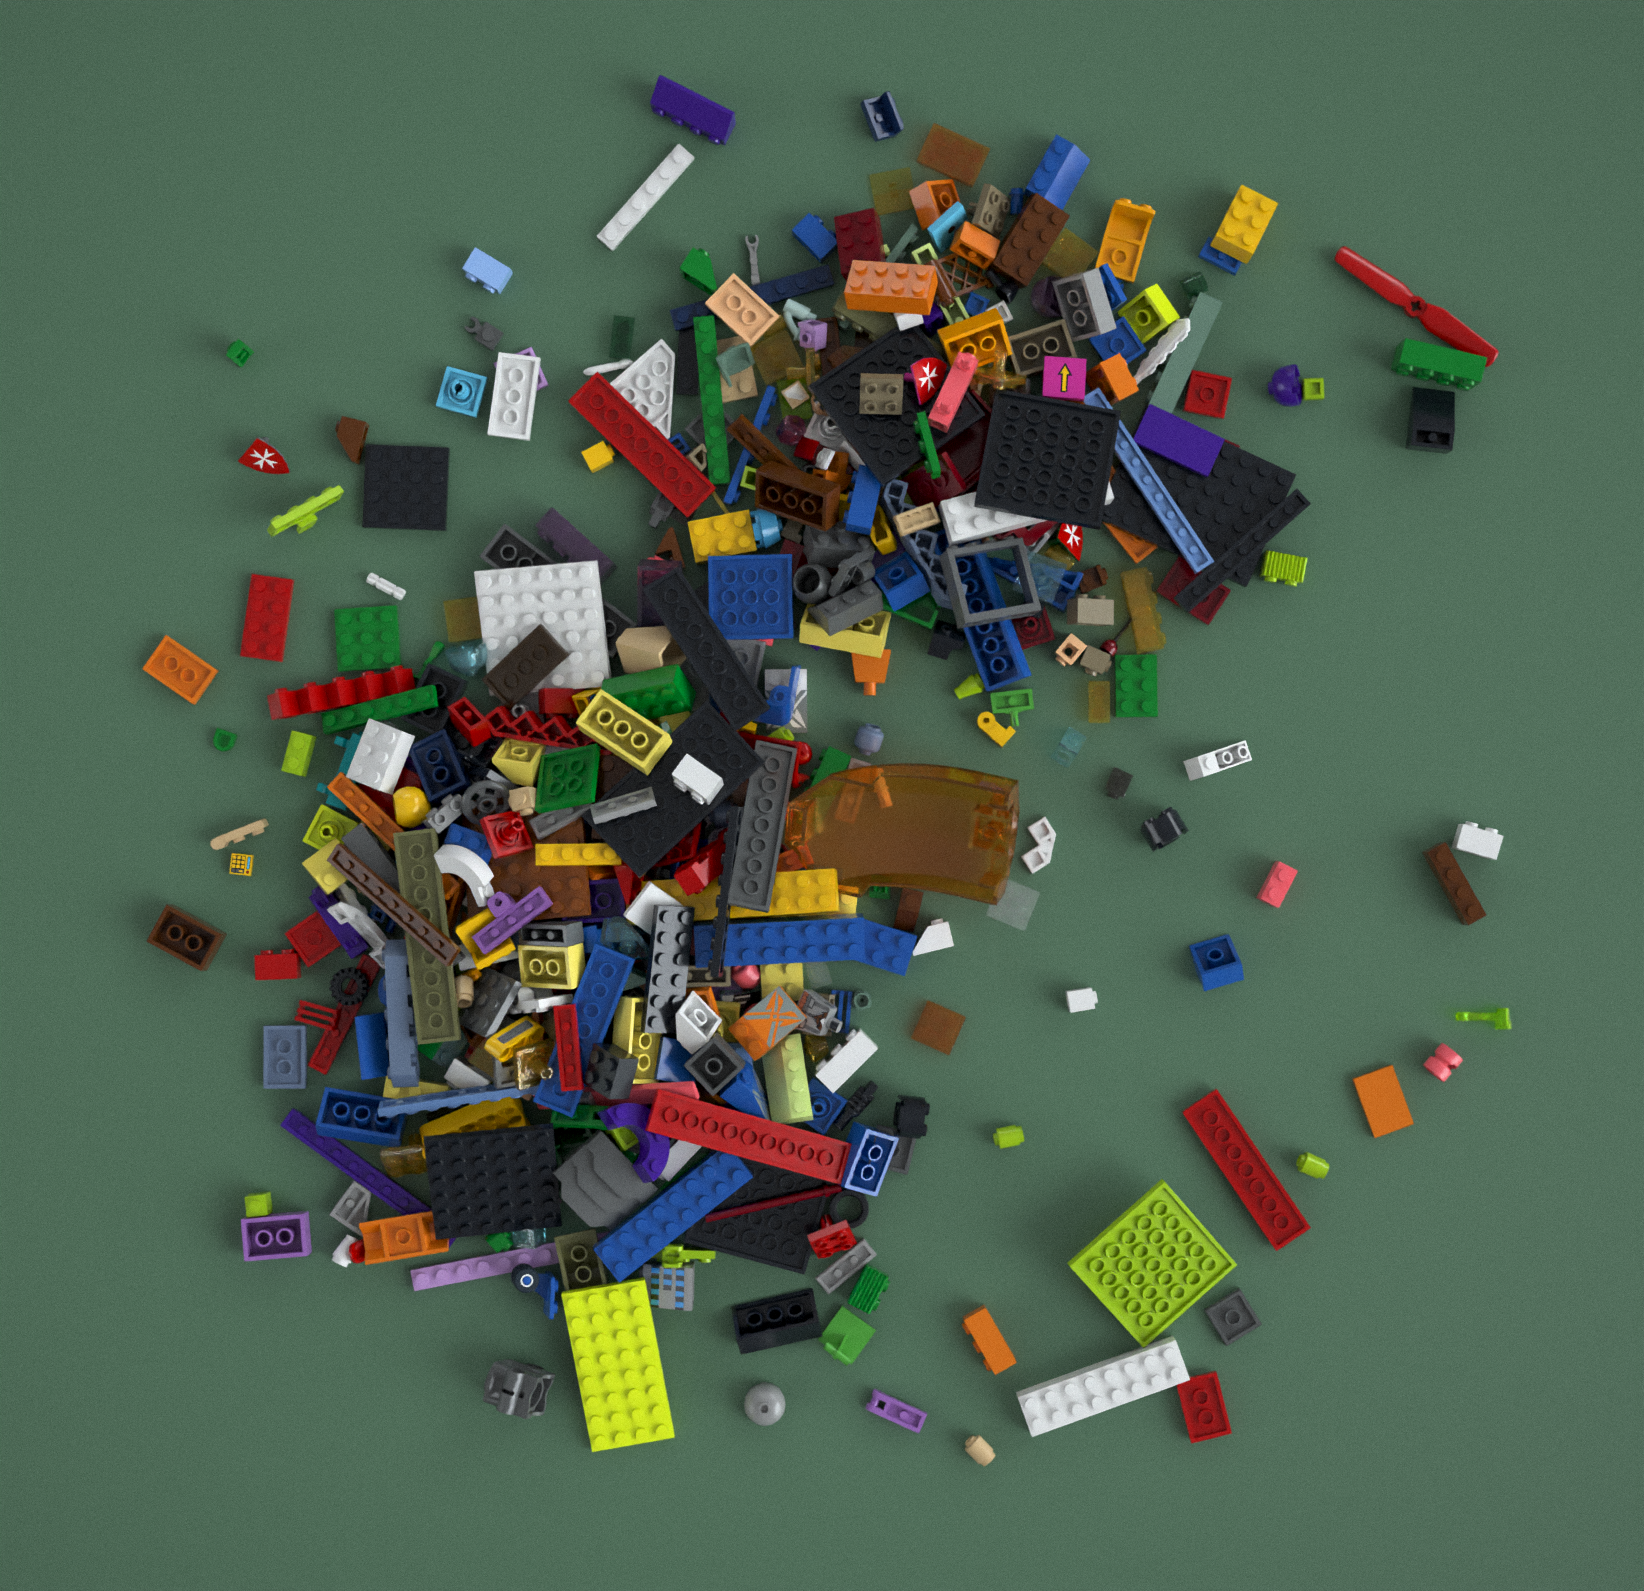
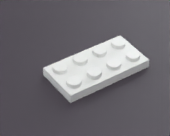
(514, 396)

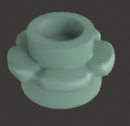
(861, 1006)

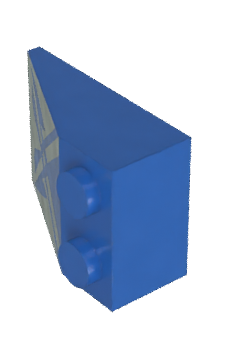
(747, 1093)

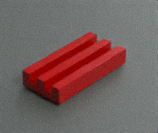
(301, 1011)

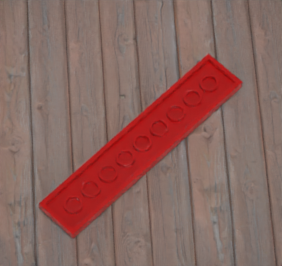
(748, 1136)

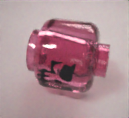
(791, 430)

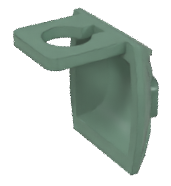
(734, 361)

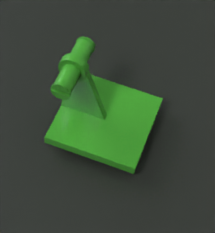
(846, 1336)

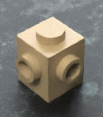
(523, 800)

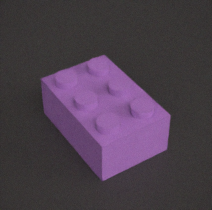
(276, 1236)

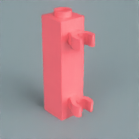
(953, 391)

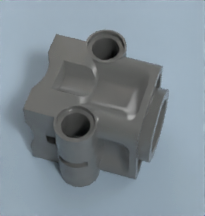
(517, 1388)

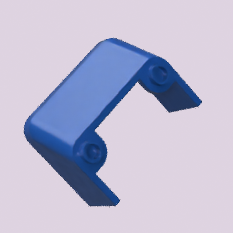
(780, 701)

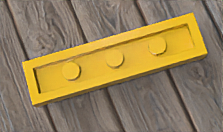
(576, 855)

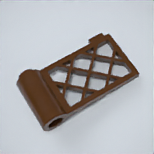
(945, 290)

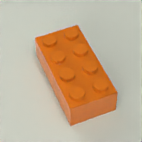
(891, 287)

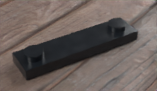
(687, 363)

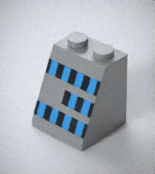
(669, 1286)

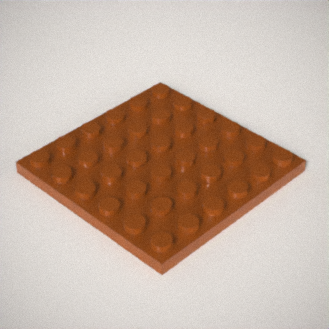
(519, 875)

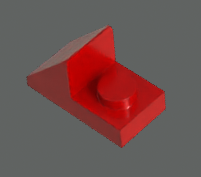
(808, 450)

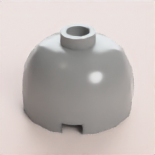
(764, 1404)

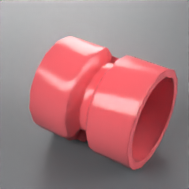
(1442, 1062)

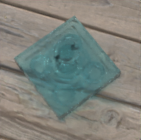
(1046, 575)

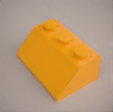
(977, 336)

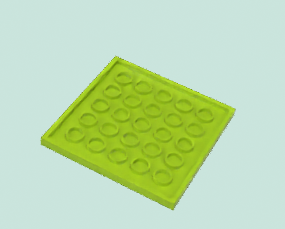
(1152, 1263)

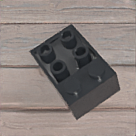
(1431, 421)

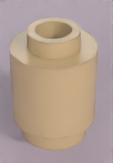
(464, 991)
(979, 1450)

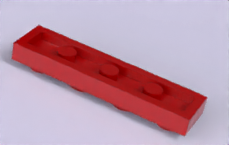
(568, 1047)

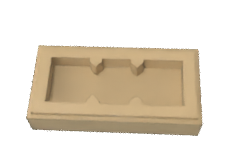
(916, 519)

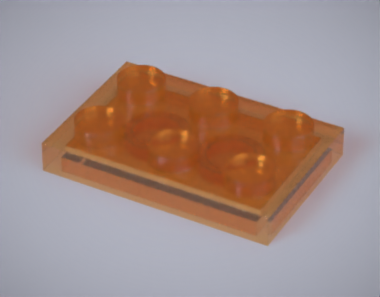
(953, 155)

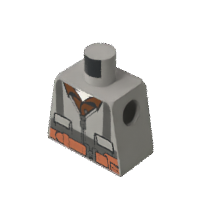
(819, 1014)

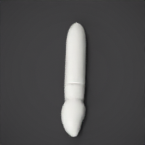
(622, 364)

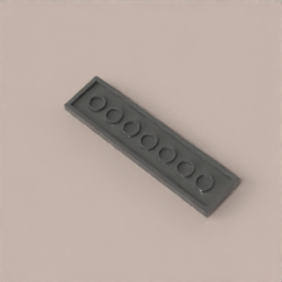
(762, 828)

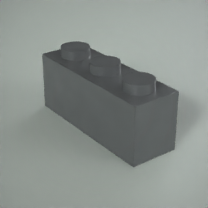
(551, 933)

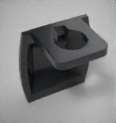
(483, 753)

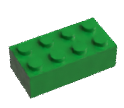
(1438, 364)
(653, 691)

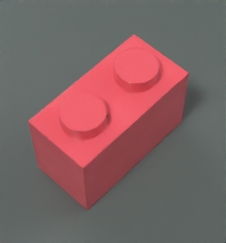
(1277, 884)

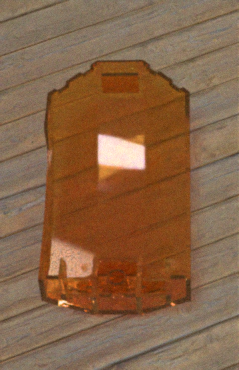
(909, 829)

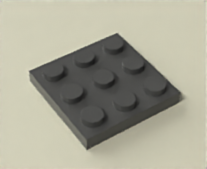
(491, 1002)

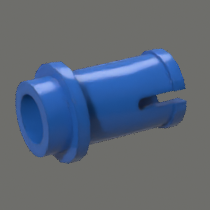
(1016, 200)

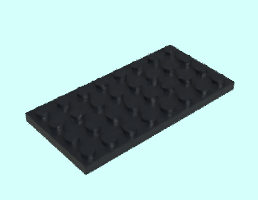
(650, 834)

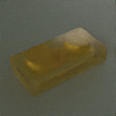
(1098, 701)

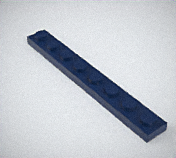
(769, 292)

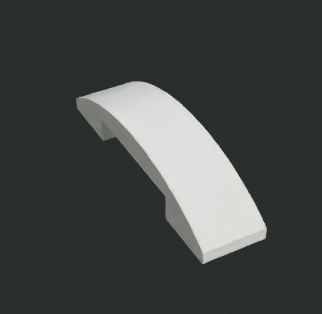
(363, 925)

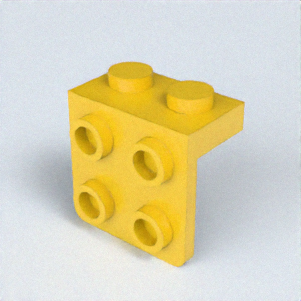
(474, 925)

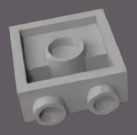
(445, 814)

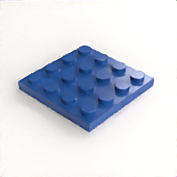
(751, 596)

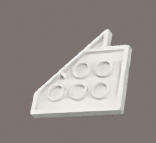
(650, 386)

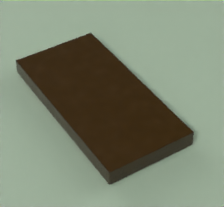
(525, 667)

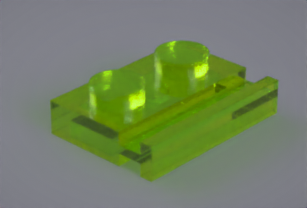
(804, 410)

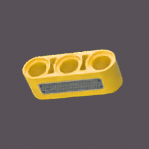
(518, 1034)

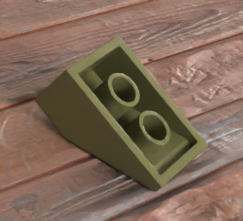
(578, 1260)

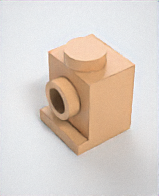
(1075, 645)

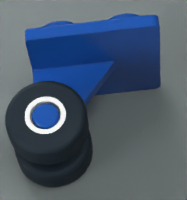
(528, 1280)

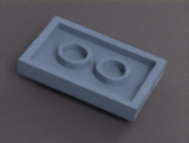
(285, 1057)

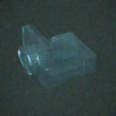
(529, 1238)

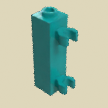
(351, 746)

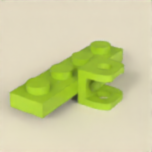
(304, 514)
(675, 1254)

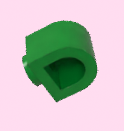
(499, 1241)

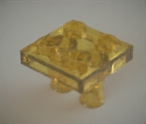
(404, 1159)

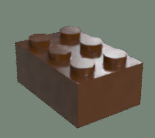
(186, 937)

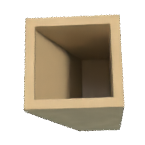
(648, 649)

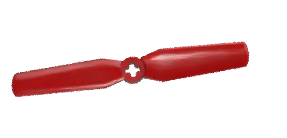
(1433, 318)

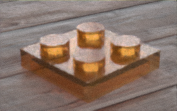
(938, 1027)

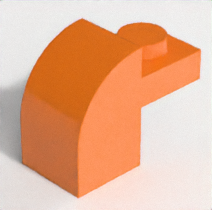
(836, 470)

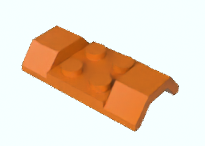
(401, 1238)

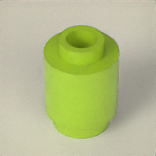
(1008, 1136)
(1312, 1165)

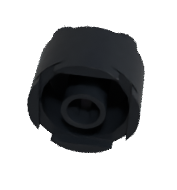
(1163, 829)
(910, 1116)

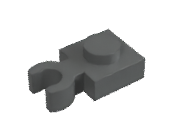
(486, 334)

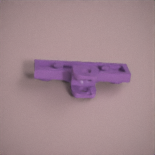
(510, 917)

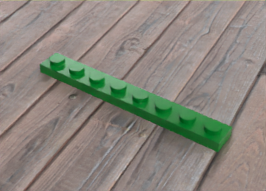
(711, 400)

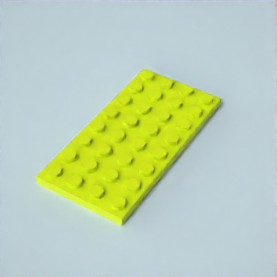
(618, 1364)

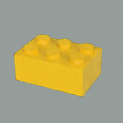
(1244, 224)
(722, 536)

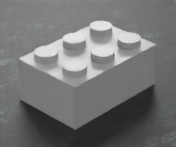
(1084, 304)

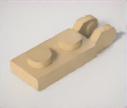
(238, 834)

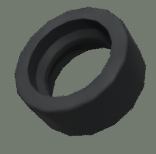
(864, 1206)

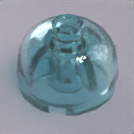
(468, 657)

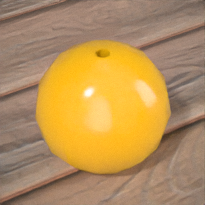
(410, 806)

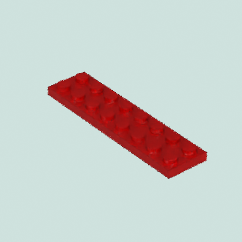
(642, 444)
(1246, 1169)

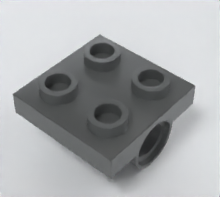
(852, 572)

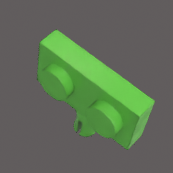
(1012, 703)

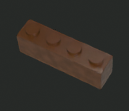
(1454, 883)

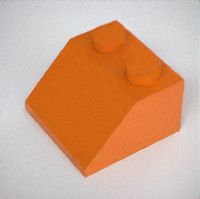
(932, 200)
(1112, 379)

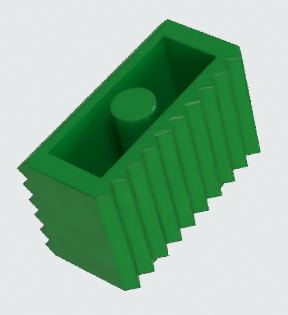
(868, 1288)

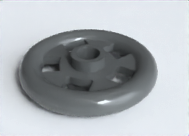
(480, 788)

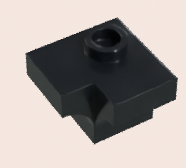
(945, 640)

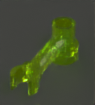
(1501, 1017)

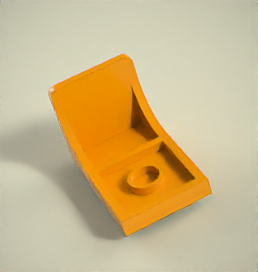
(1125, 238)

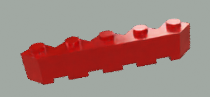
(339, 693)
(531, 729)
(704, 868)

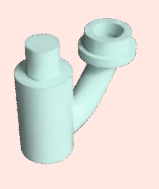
(799, 311)

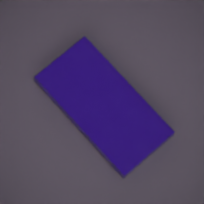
(1178, 440)

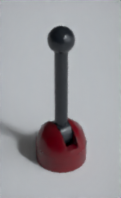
(1110, 646)

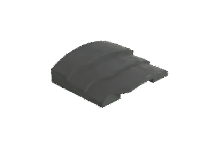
(601, 1183)

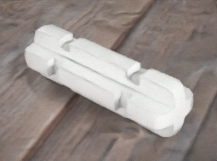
(386, 586)

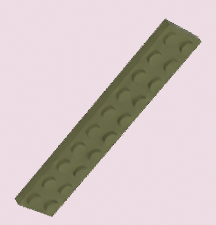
(430, 979)

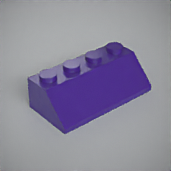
(692, 110)

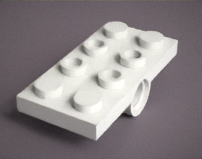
(537, 1000)

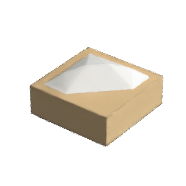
(795, 395)

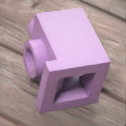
(813, 334)

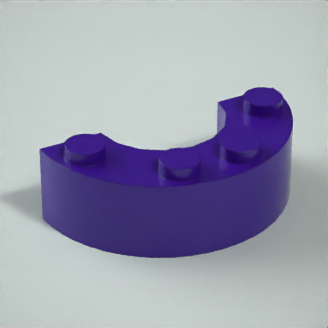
(653, 1146)

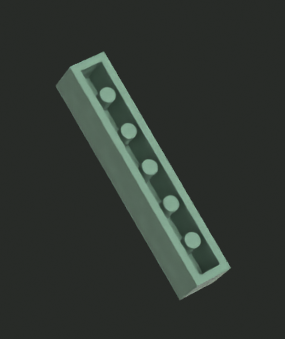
(1181, 361)

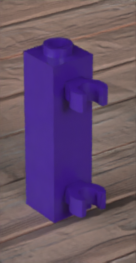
(348, 937)

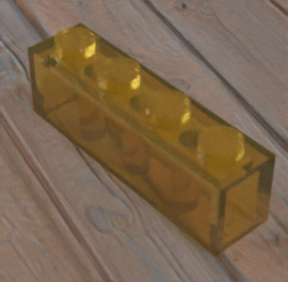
(1142, 610)

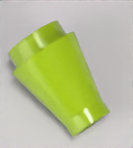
(970, 686)

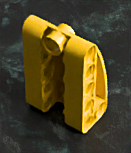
(482, 1116)

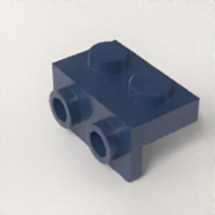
(882, 116)

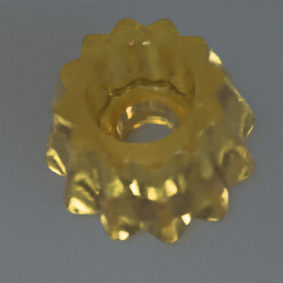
(816, 1047)

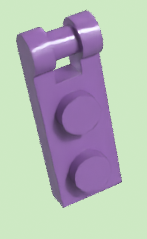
(897, 1411)

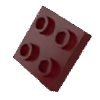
(1033, 631)

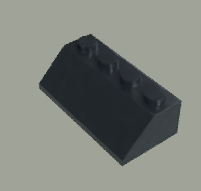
(776, 1321)

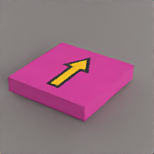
(1064, 378)

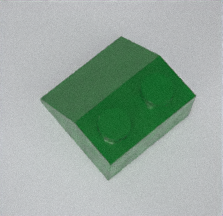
(699, 271)

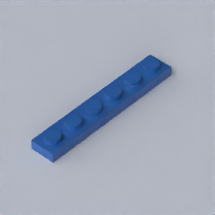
(762, 418)

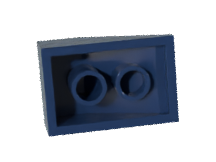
(439, 767)

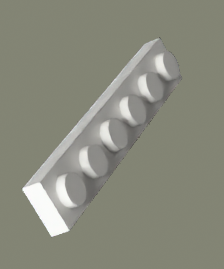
(645, 197)

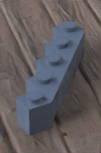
(918, 544)
(402, 1034)

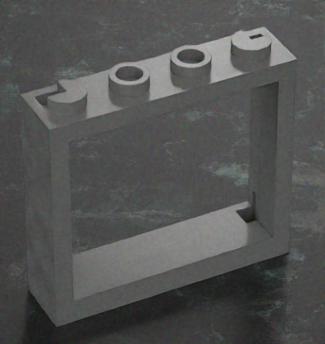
(956, 591)

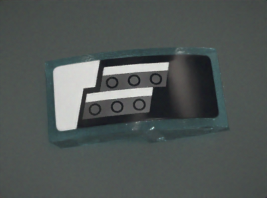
(745, 997)

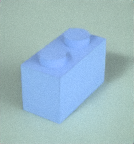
(487, 271)

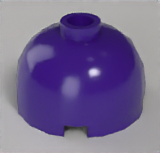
(1286, 386)

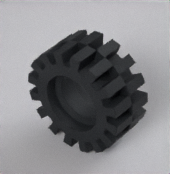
(362, 986)

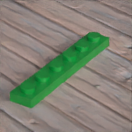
(379, 709)

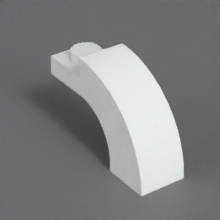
(469, 867)

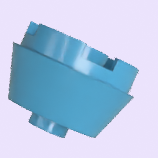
(765, 528)

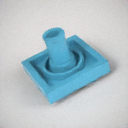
(461, 392)

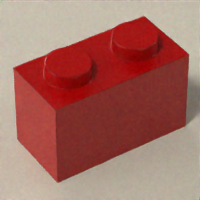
(558, 702)
(469, 722)
(277, 966)

